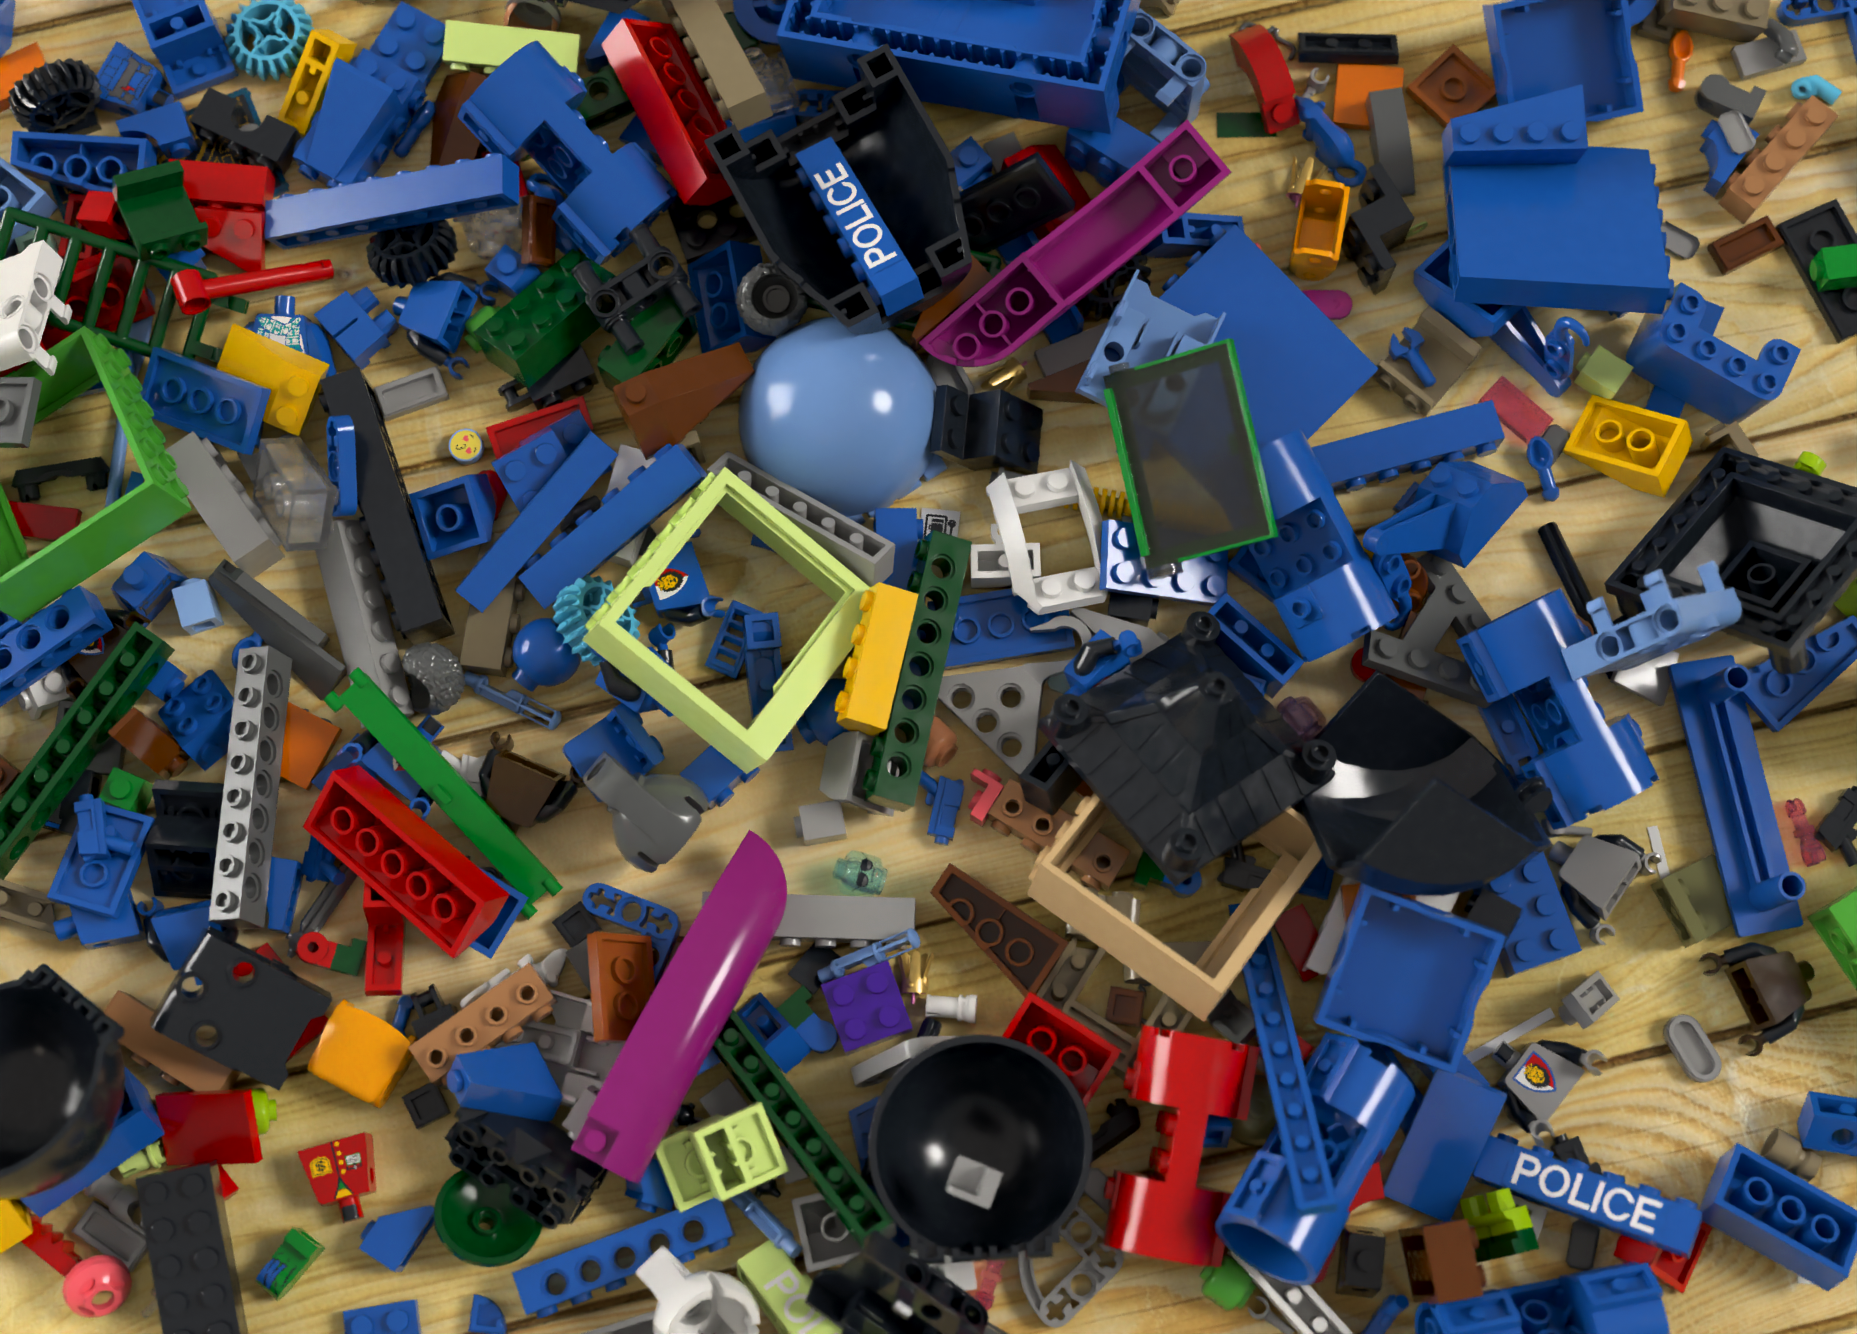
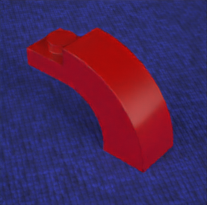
(1269, 76)

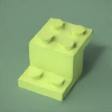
(720, 1157)

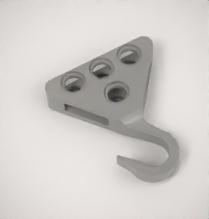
(990, 686)

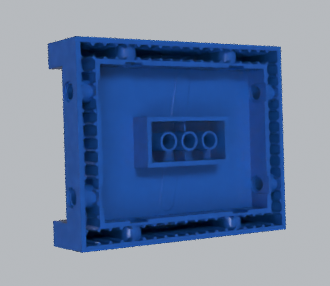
(988, 56)

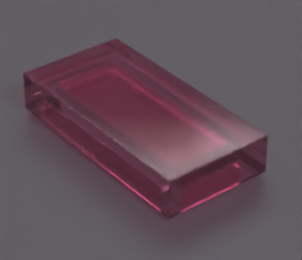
(1517, 410)

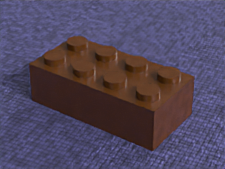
(1442, 1262)

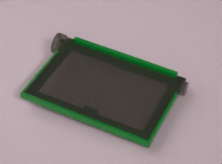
(1188, 456)

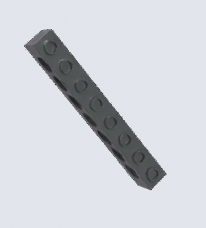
(251, 789)

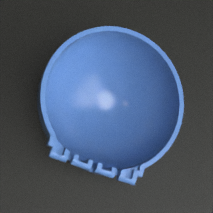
(841, 416)

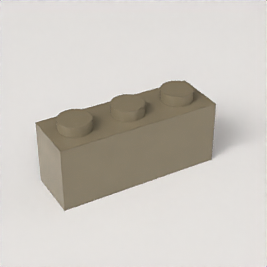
(1719, 18)

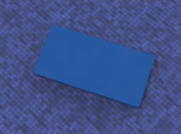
(1443, 1144)

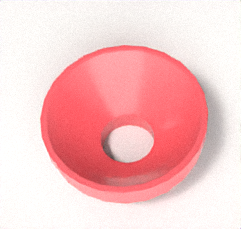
(90, 1278)

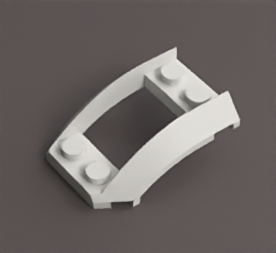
(1037, 493)

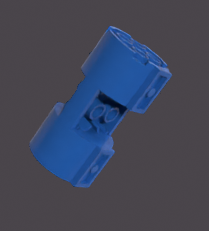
(532, 110)
(1316, 564)
(1583, 757)
(1357, 1116)
(1592, 1301)

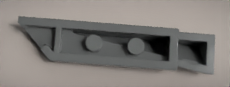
(280, 628)

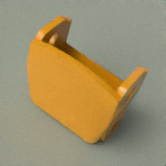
(1319, 229)
(361, 1054)

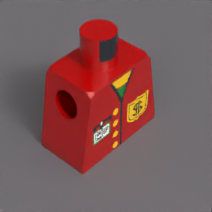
(342, 1173)

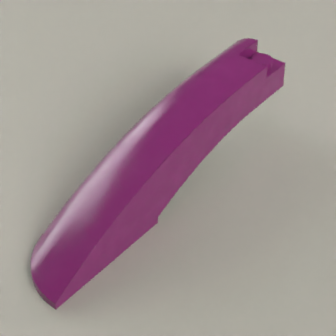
(1080, 252)
(686, 1013)

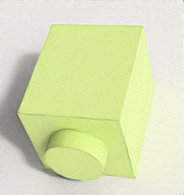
(1602, 373)

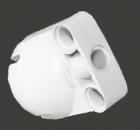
(697, 1301)

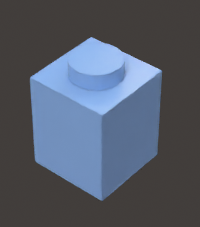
(197, 606)

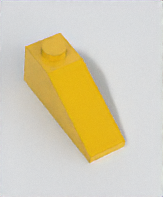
(312, 77)

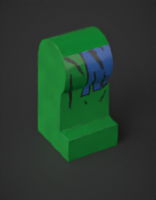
(289, 1263)

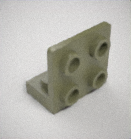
(1695, 900)

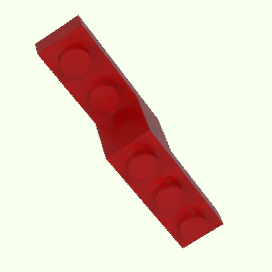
(384, 946)

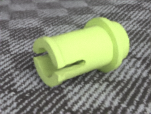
(146, 1158)

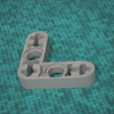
(890, 1061)

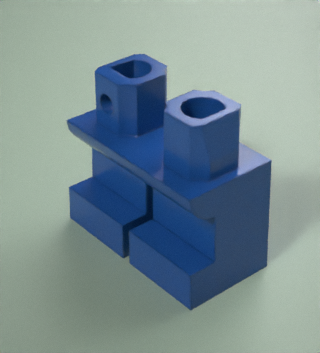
(353, 329)

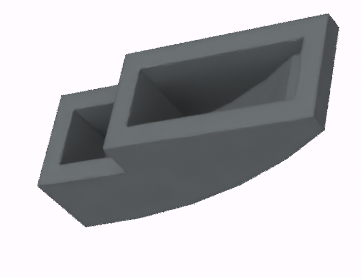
(1391, 137)

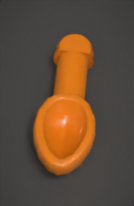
(1679, 51)

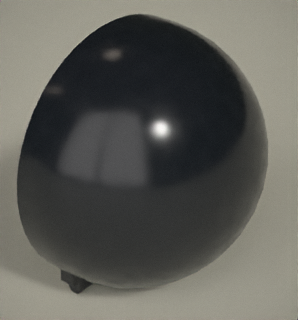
(56, 1082)
(997, 1108)

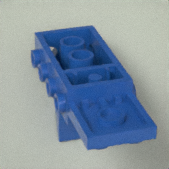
(372, 100)

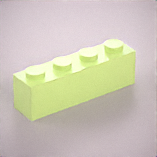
(489, 45)

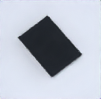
(806, 968)

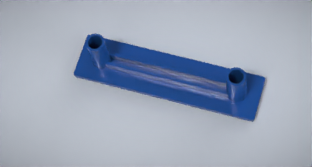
(1736, 796)

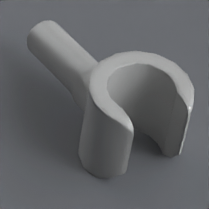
(1313, 85)
(1573, 830)
(1271, 1317)

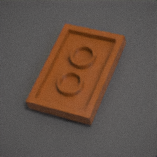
(619, 983)

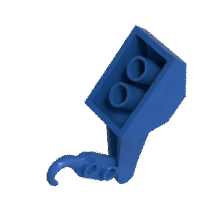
(1509, 326)
(1451, 518)

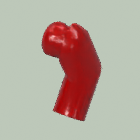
(498, 490)

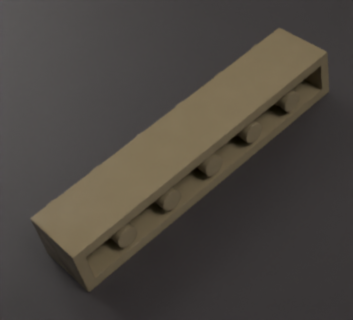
(720, 61)

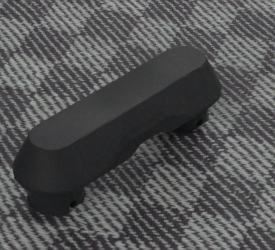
(28, 479)
(1122, 1124)

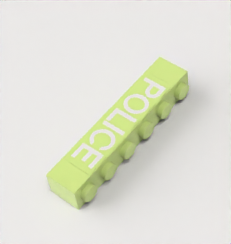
(781, 1291)

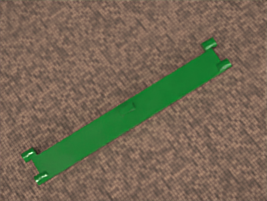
(446, 788)

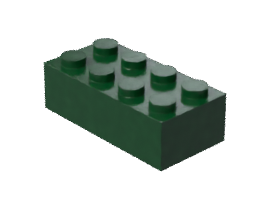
(542, 322)

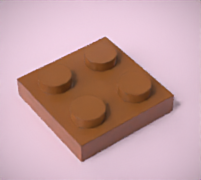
(1452, 87)

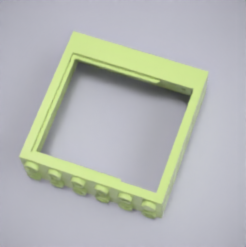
(802, 678)

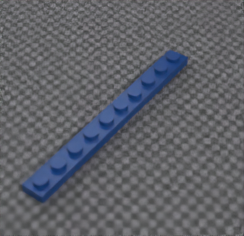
(1287, 1082)

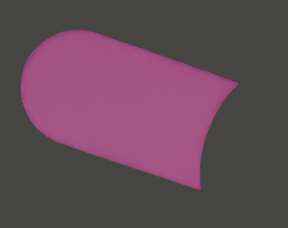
(1333, 303)

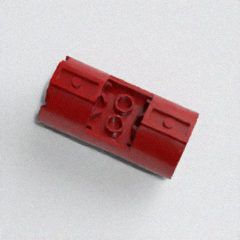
(1167, 1211)

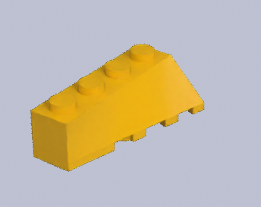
(876, 659)

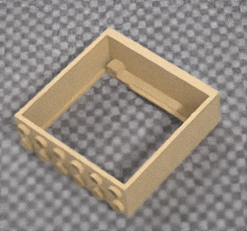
(1193, 987)

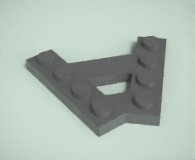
(1414, 655)

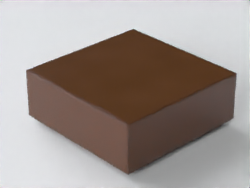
(1125, 1006)

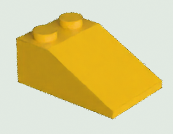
(287, 372)
(1630, 444)

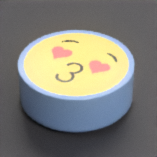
(466, 446)

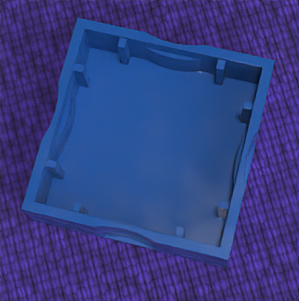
(1561, 45)
(1408, 977)

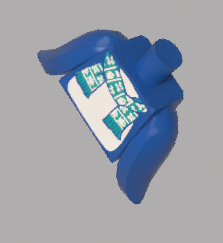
(294, 331)

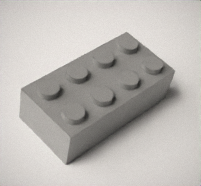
(225, 505)

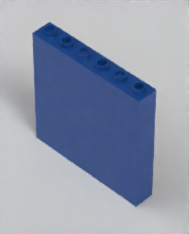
(1559, 233)
(1287, 349)

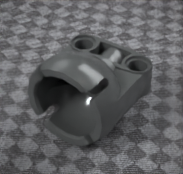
(649, 813)

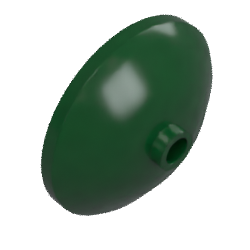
(466, 1204)

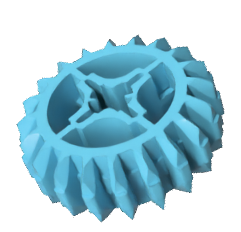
(272, 49)
(576, 606)

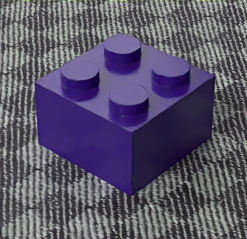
(867, 1008)

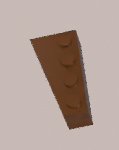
(1006, 934)

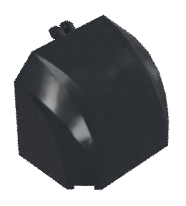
(1419, 799)

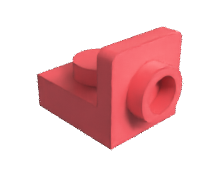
(983, 801)

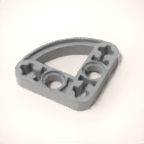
(1087, 1266)

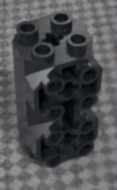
(529, 1155)

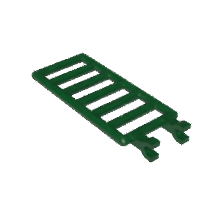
(111, 248)

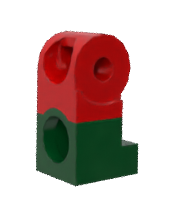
(317, 951)

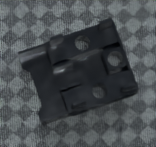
(253, 1015)
(893, 1294)

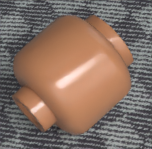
(941, 744)

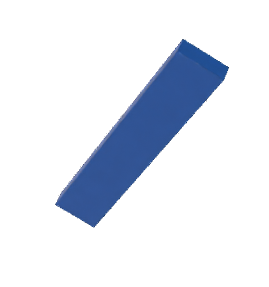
(536, 522)

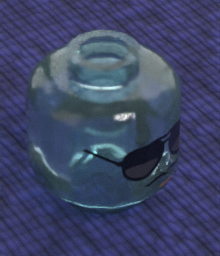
(860, 874)

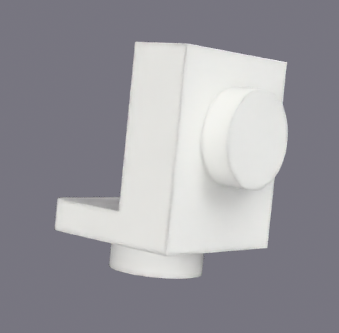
(44, 694)

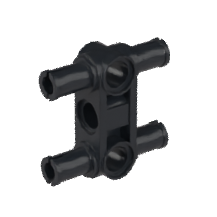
(636, 289)

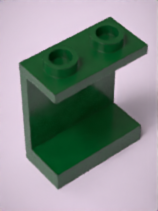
(158, 211)

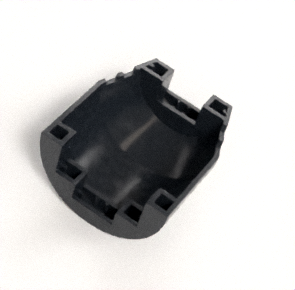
(899, 166)

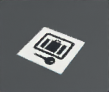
(940, 520)

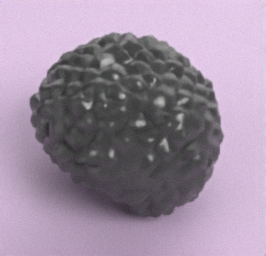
(770, 300)
(434, 678)

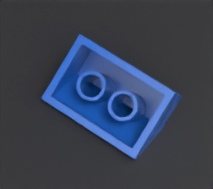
(715, 285)

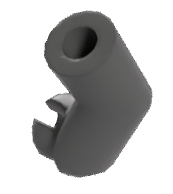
(1784, 38)
(568, 523)

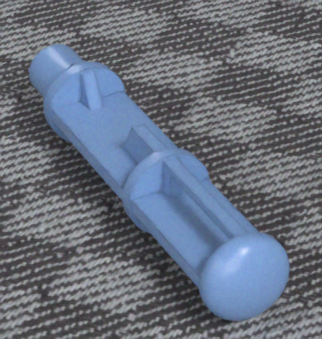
(512, 700)
(869, 955)
(767, 1222)

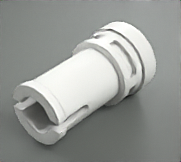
(952, 1007)

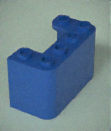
(1702, 368)

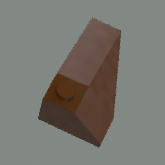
(449, 135)
(676, 397)

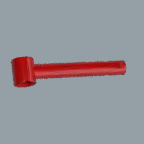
(195, 293)

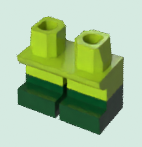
(1504, 1230)

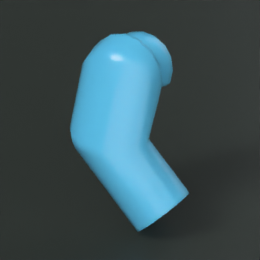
(1817, 86)

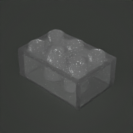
(294, 494)

